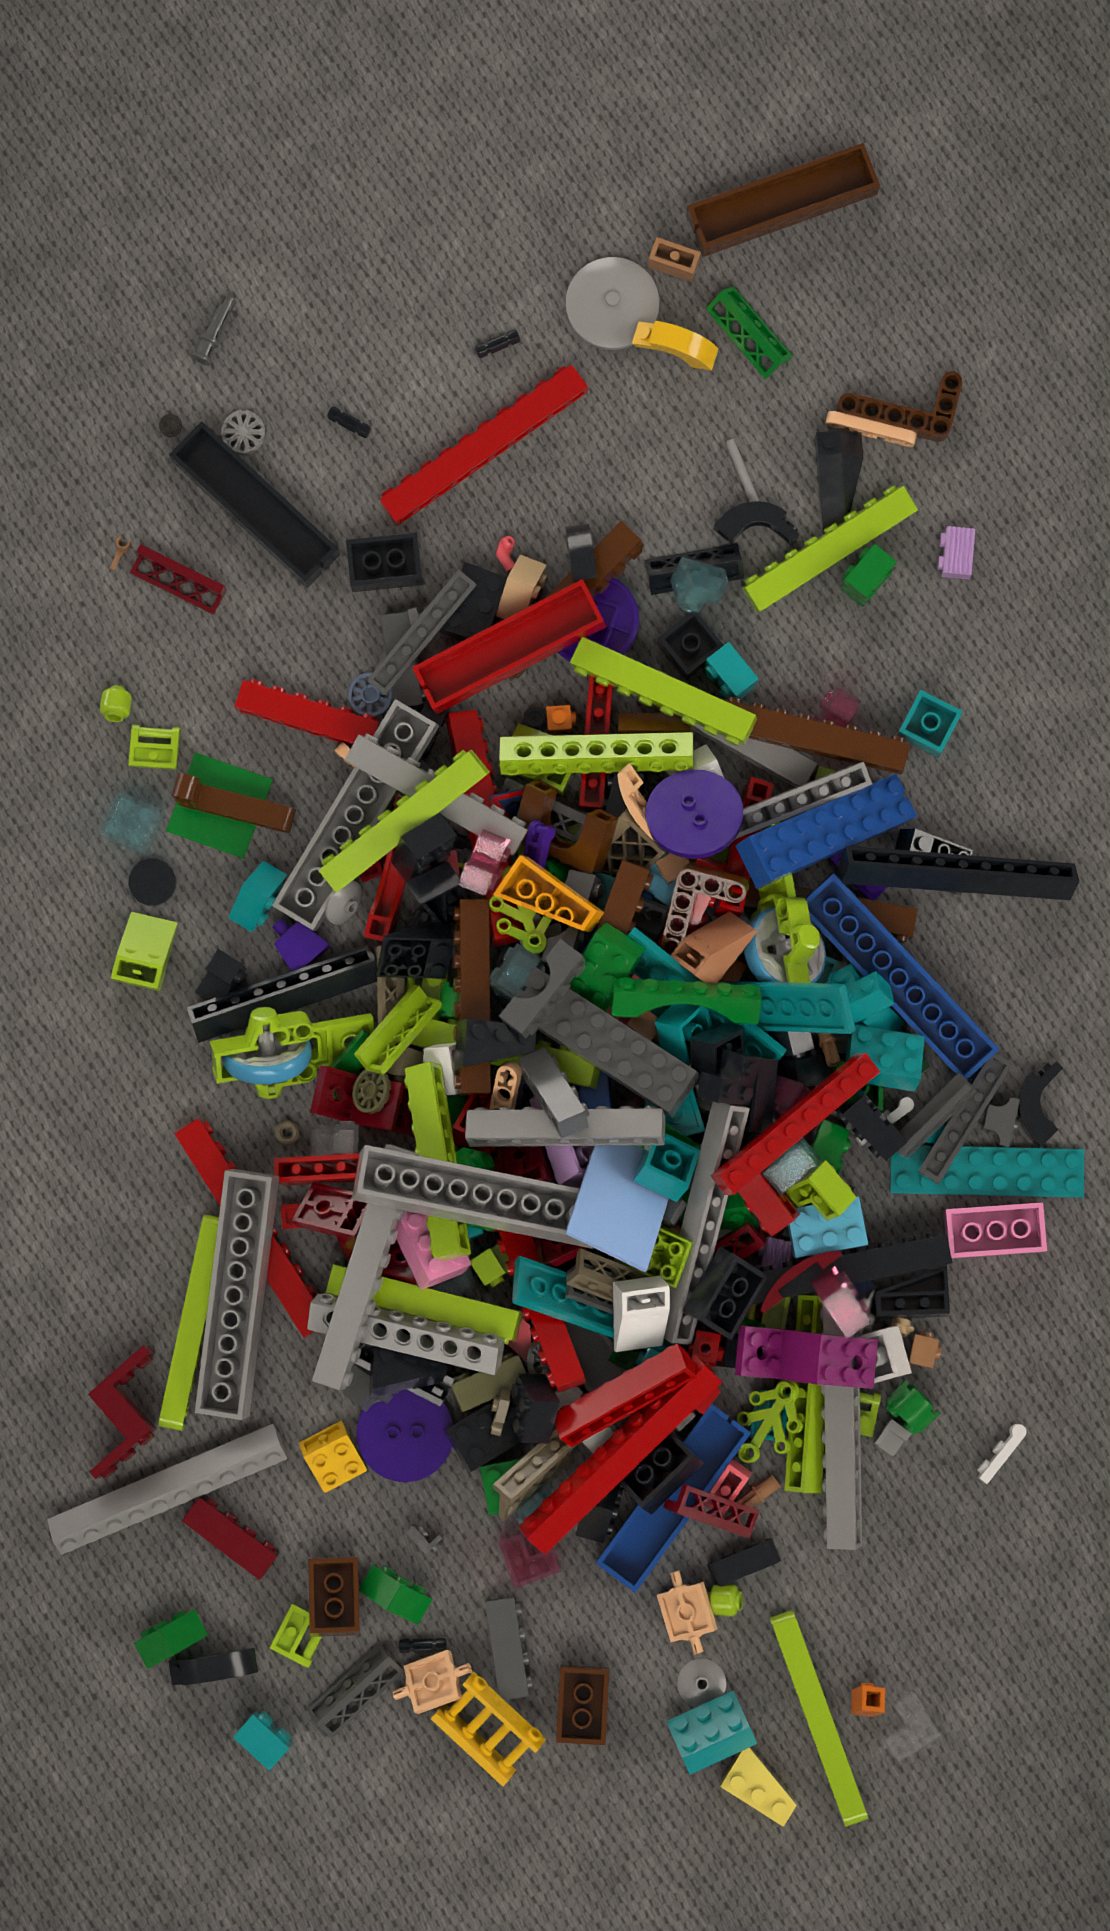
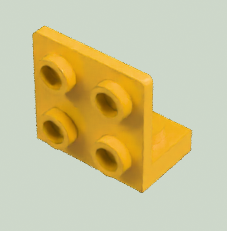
(332, 1456)

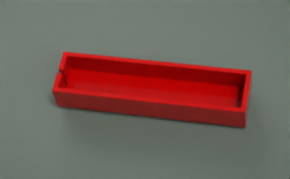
(509, 646)

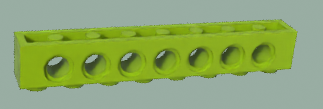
(596, 753)

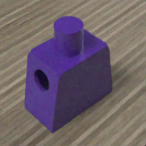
(298, 944)

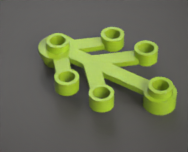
(524, 916)
(771, 1419)

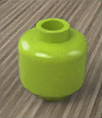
(115, 703)
(725, 1600)

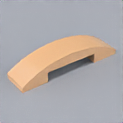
(635, 802)

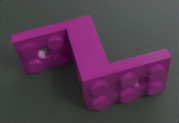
(806, 1357)

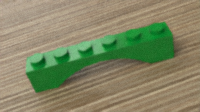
(638, 996)

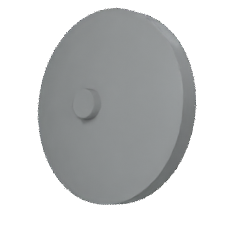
(609, 301)

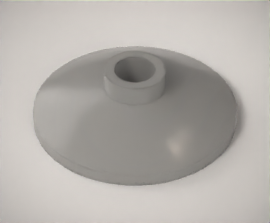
(343, 904)
(695, 1671)

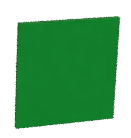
(210, 829)

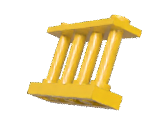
(473, 1744)

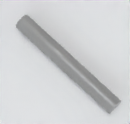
(741, 469)

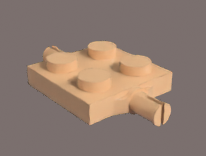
(687, 1612)
(432, 1681)

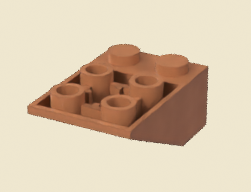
(714, 947)

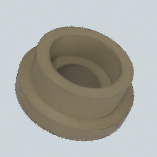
(279, 1132)

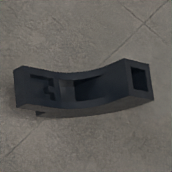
(755, 514)
(581, 552)
(1029, 1111)
(213, 1667)

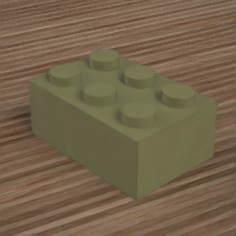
(483, 1387)

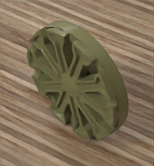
(371, 1091)

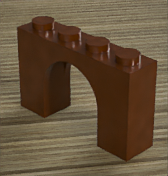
(595, 838)

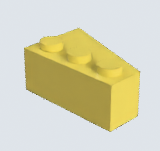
(756, 1786)

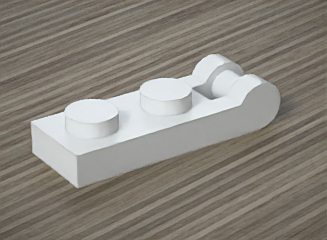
(904, 1106)
(1002, 1452)

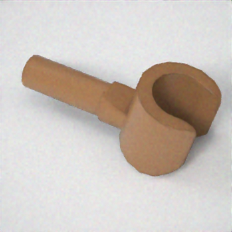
(120, 550)

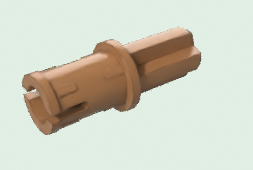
(828, 1044)
(760, 1492)

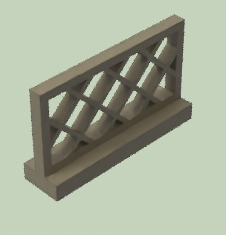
(624, 822)
(531, 1474)

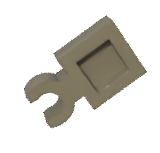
(500, 1406)

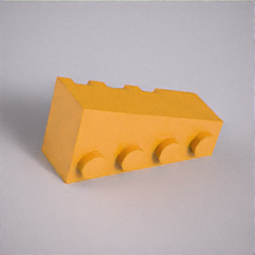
(543, 893)

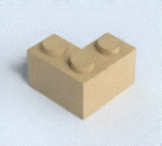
(521, 586)

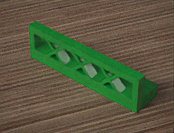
(750, 324)

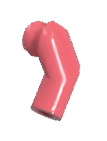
(504, 552)

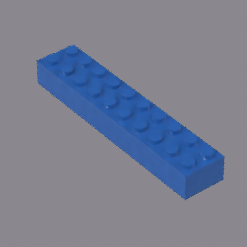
(913, 989)

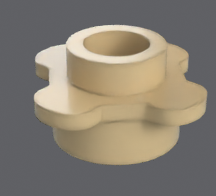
(904, 1326)

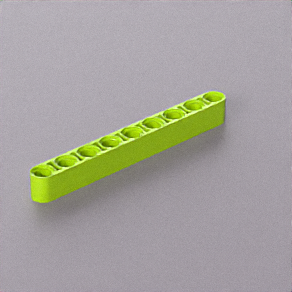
(190, 1330)
(819, 1718)

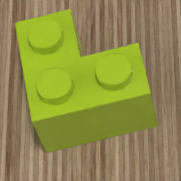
(824, 1190)
(491, 1266)

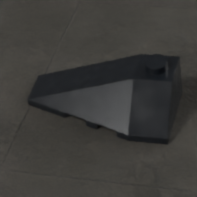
(838, 469)

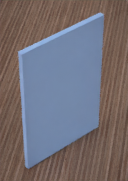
(615, 1210)

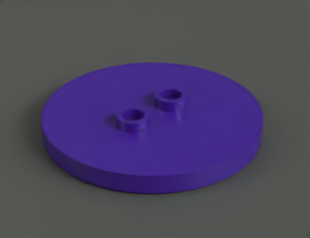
(620, 616)
(694, 814)
(404, 1437)

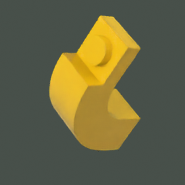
(678, 341)

